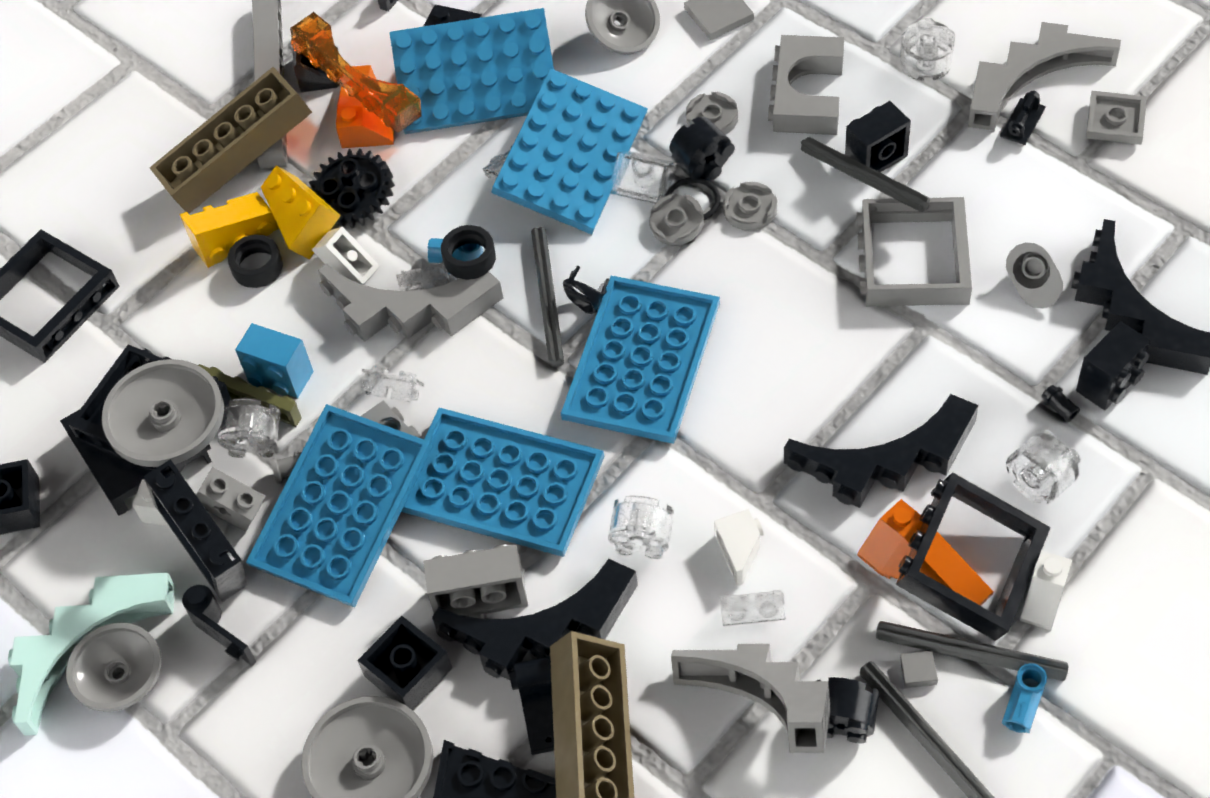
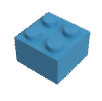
(274, 360)

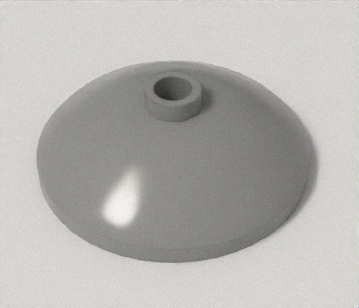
(637, 19)
(103, 656)

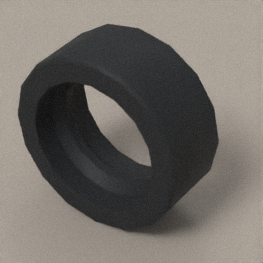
(467, 235)
(251, 245)

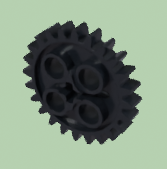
(354, 186)

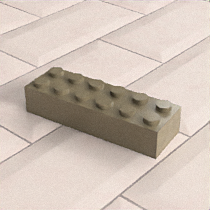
(230, 140)
(591, 718)

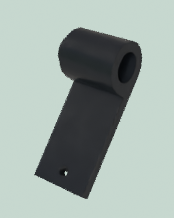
(205, 614)
(535, 690)

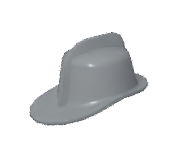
(1034, 275)

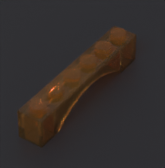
(389, 101)

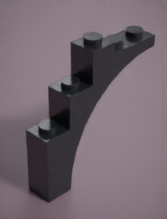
(1105, 284)
(892, 463)
(507, 641)

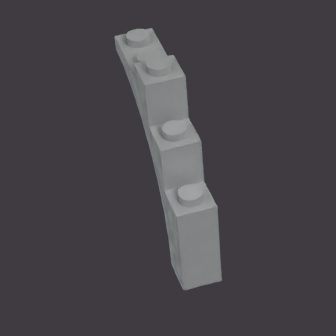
(1026, 62)
(446, 305)
(776, 685)

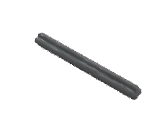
(865, 174)
(547, 297)
(968, 649)
(924, 732)

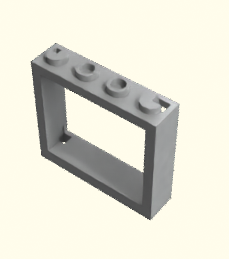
(892, 210)

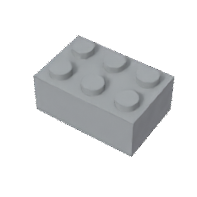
(476, 581)

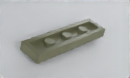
(239, 389)

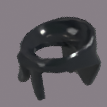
(591, 299)

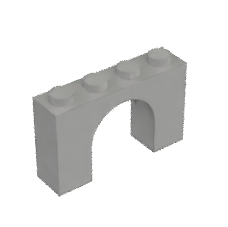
(797, 111)

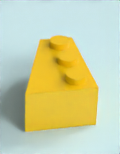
(298, 211)
(219, 228)

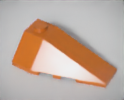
(358, 126)
(889, 544)

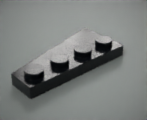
(473, 775)

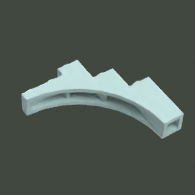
(44, 658)

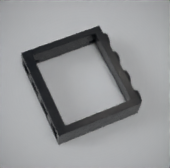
(73, 313)
(86, 421)
(196, 530)
(1034, 532)

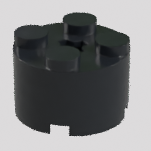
(701, 149)
(851, 709)

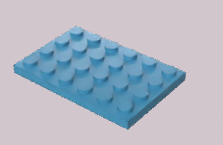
(473, 68)
(569, 151)
(641, 359)
(504, 481)
(339, 505)

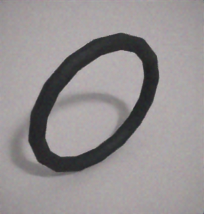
(702, 181)

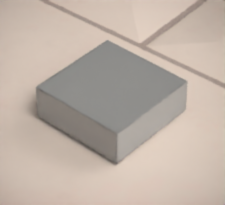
(918, 669)

